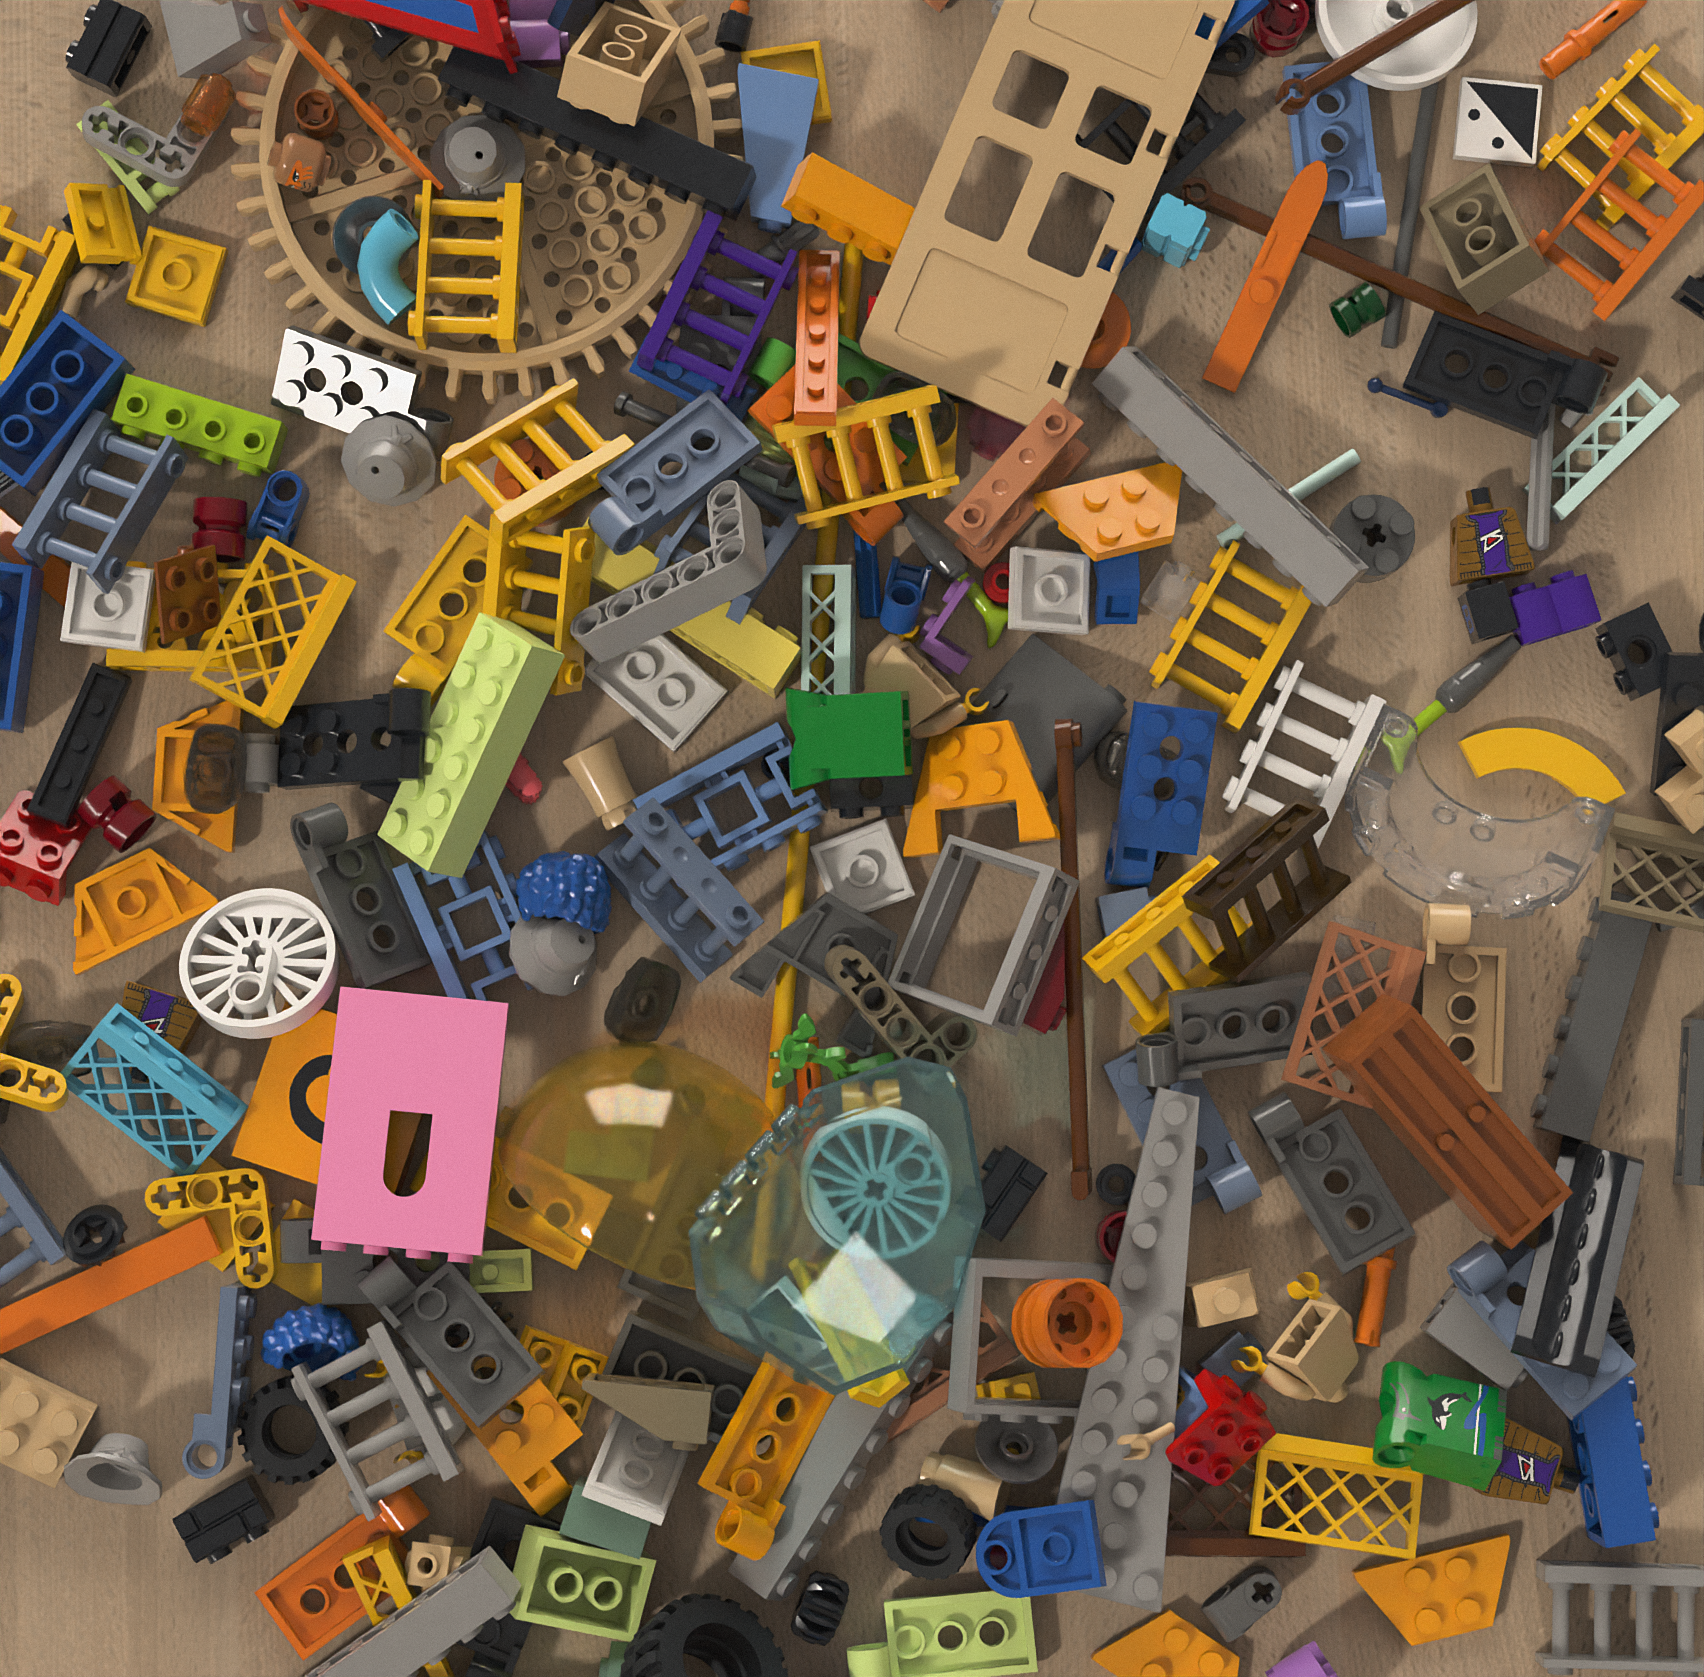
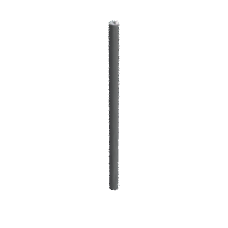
(1410, 210)

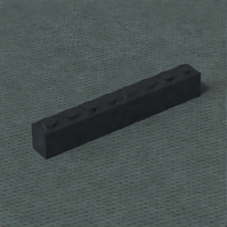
(644, 151)

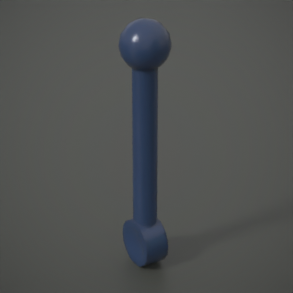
(1437, 409)

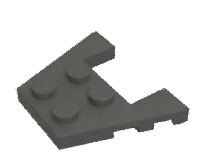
(805, 946)

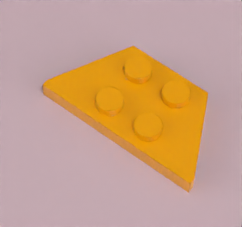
(1117, 511)
(168, 789)
(132, 906)
(1440, 1589)
(1167, 1649)

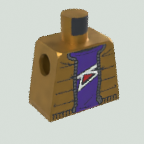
(1487, 542)
(163, 1013)
(1530, 1468)

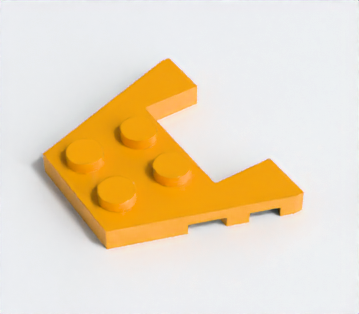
(976, 769)

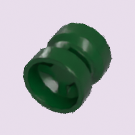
(1357, 310)

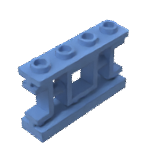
(716, 777)
(443, 938)

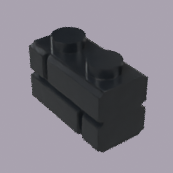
(107, 46)
(1007, 1189)
(224, 1519)

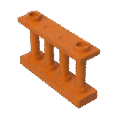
(1659, 228)

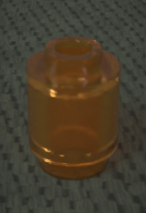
(207, 104)

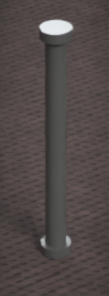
(627, 406)

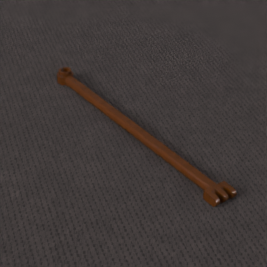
(1364, 54)
(1385, 277)
(1067, 737)

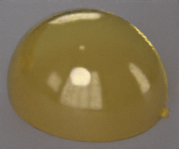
(628, 1148)

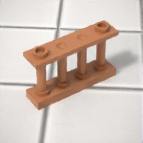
(1003, 498)

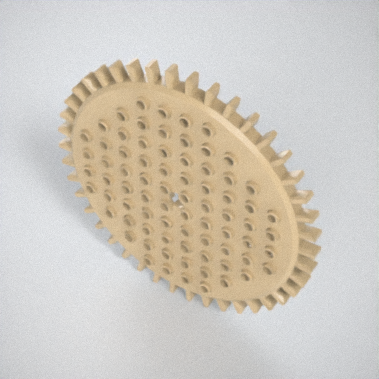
(630, 287)

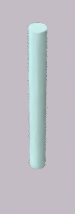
(1302, 489)

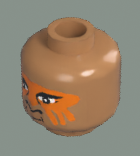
(299, 162)

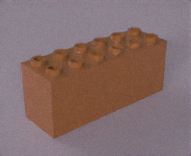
(1447, 1120)

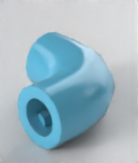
(379, 266)

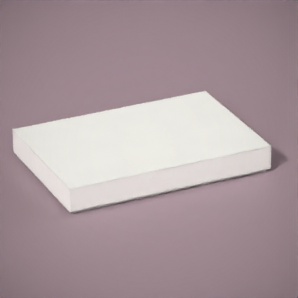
(659, 688)
(635, 1471)

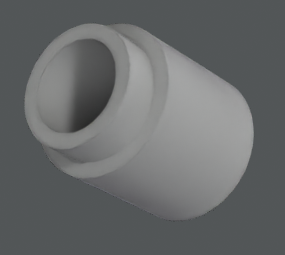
(261, 762)

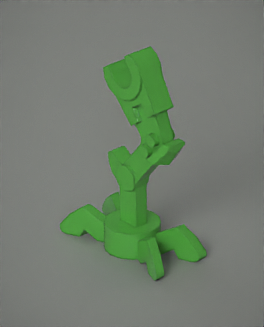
(797, 1051)

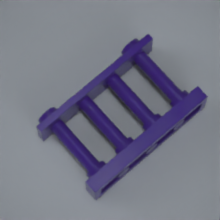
(678, 312)

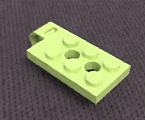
(915, 1647)

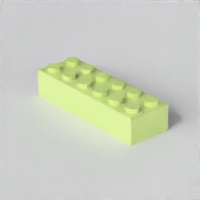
(472, 745)

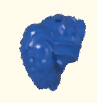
(566, 888)
(312, 1336)

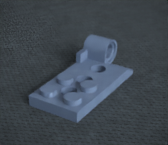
(1225, 1170)
(1484, 1283)

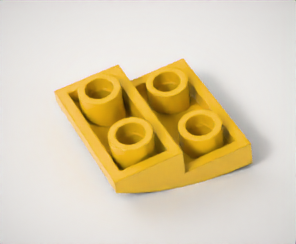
(565, 1369)

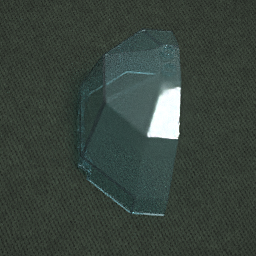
(845, 1227)

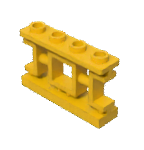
(35, 298)

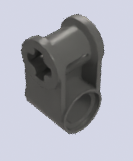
(1238, 1605)

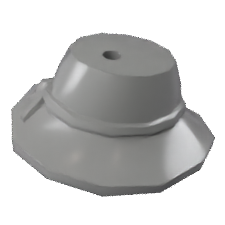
(473, 178)
(399, 452)
(553, 954)
(115, 1472)

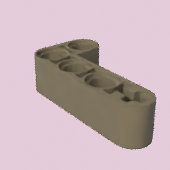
(891, 1008)

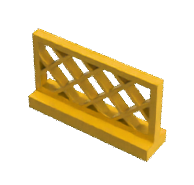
(305, 648)
(1331, 1458)

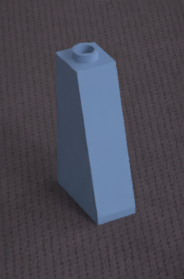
(776, 131)

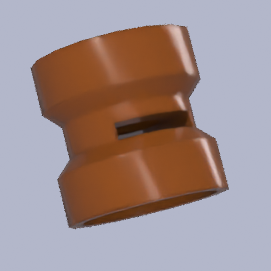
(311, 107)

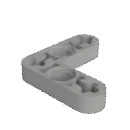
(171, 148)

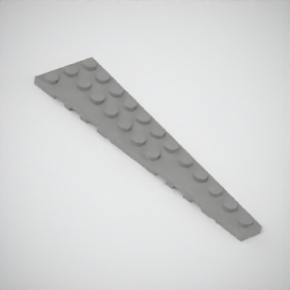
(1140, 1380)

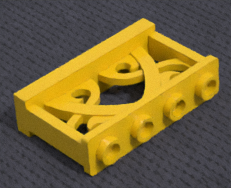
(179, 657)

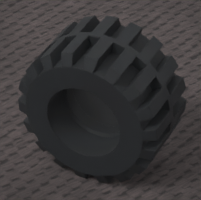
(261, 1446)

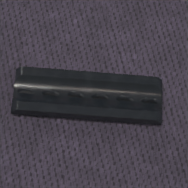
(1578, 1259)

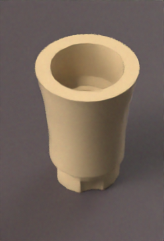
(604, 782)
(969, 1481)

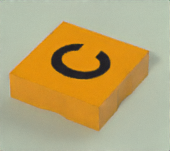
(290, 1103)

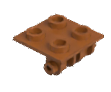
(187, 592)

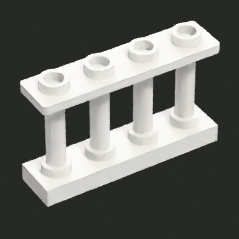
(1342, 751)

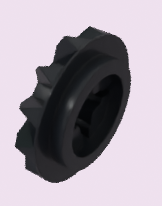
(78, 1241)

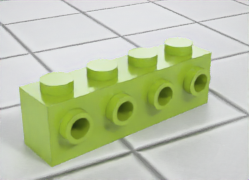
(199, 425)

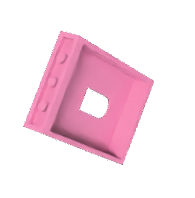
(418, 1059)

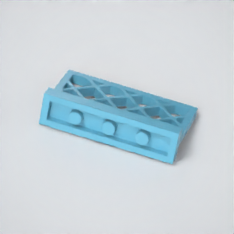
(167, 1073)

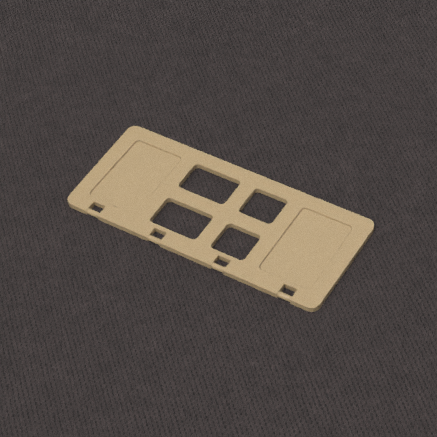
(981, 310)

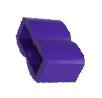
(1554, 608)

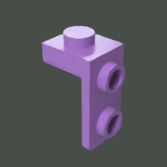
(945, 653)

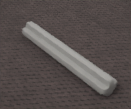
(1540, 485)

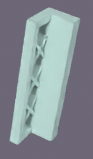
(1616, 453)
(844, 628)

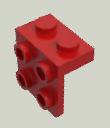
(37, 851)
(1225, 1433)

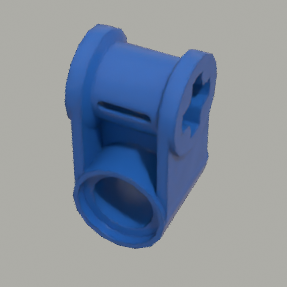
(277, 513)
(903, 595)

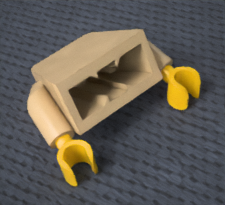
(932, 700)
(1312, 1352)

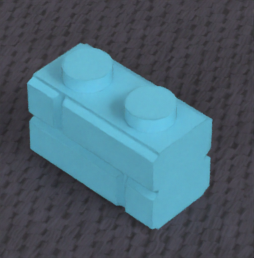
(1175, 231)

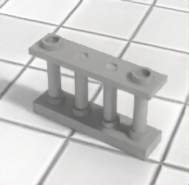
(419, 1420)
(1603, 1579)

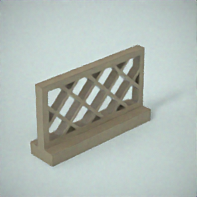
(1658, 840)

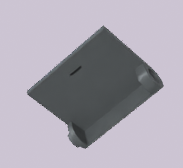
(1042, 689)

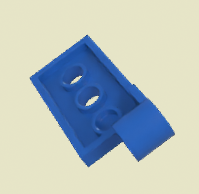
(1143, 820)

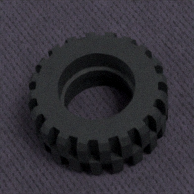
(706, 1629)

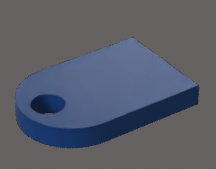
(1046, 1550)

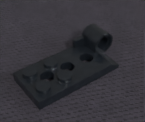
(400, 713)

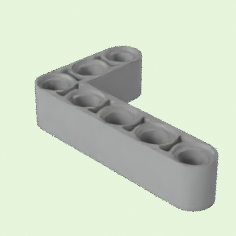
(686, 589)

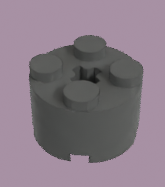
(1392, 531)

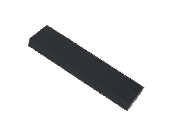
(79, 745)

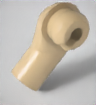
(78, 285)

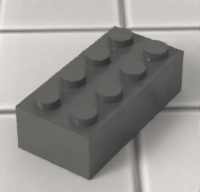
(665, 1353)

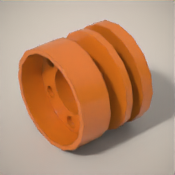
(1067, 1323)

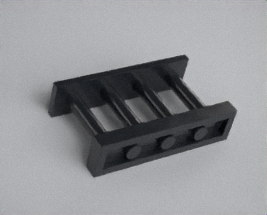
(1187, 152)

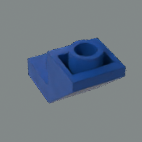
(1117, 589)

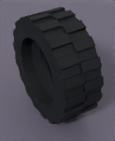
(941, 1508)

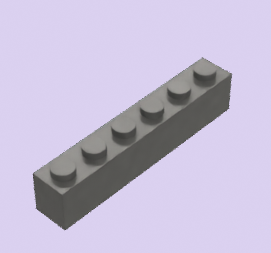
(1591, 1022)

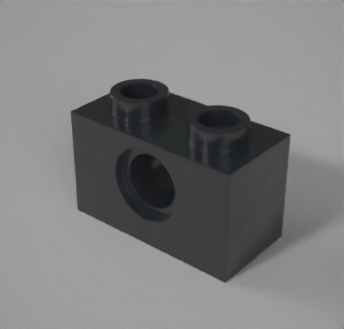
(1636, 628)
(892, 802)

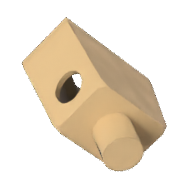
(1220, 1298)

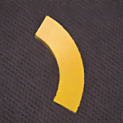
(1543, 753)

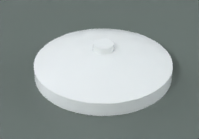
(1410, 65)

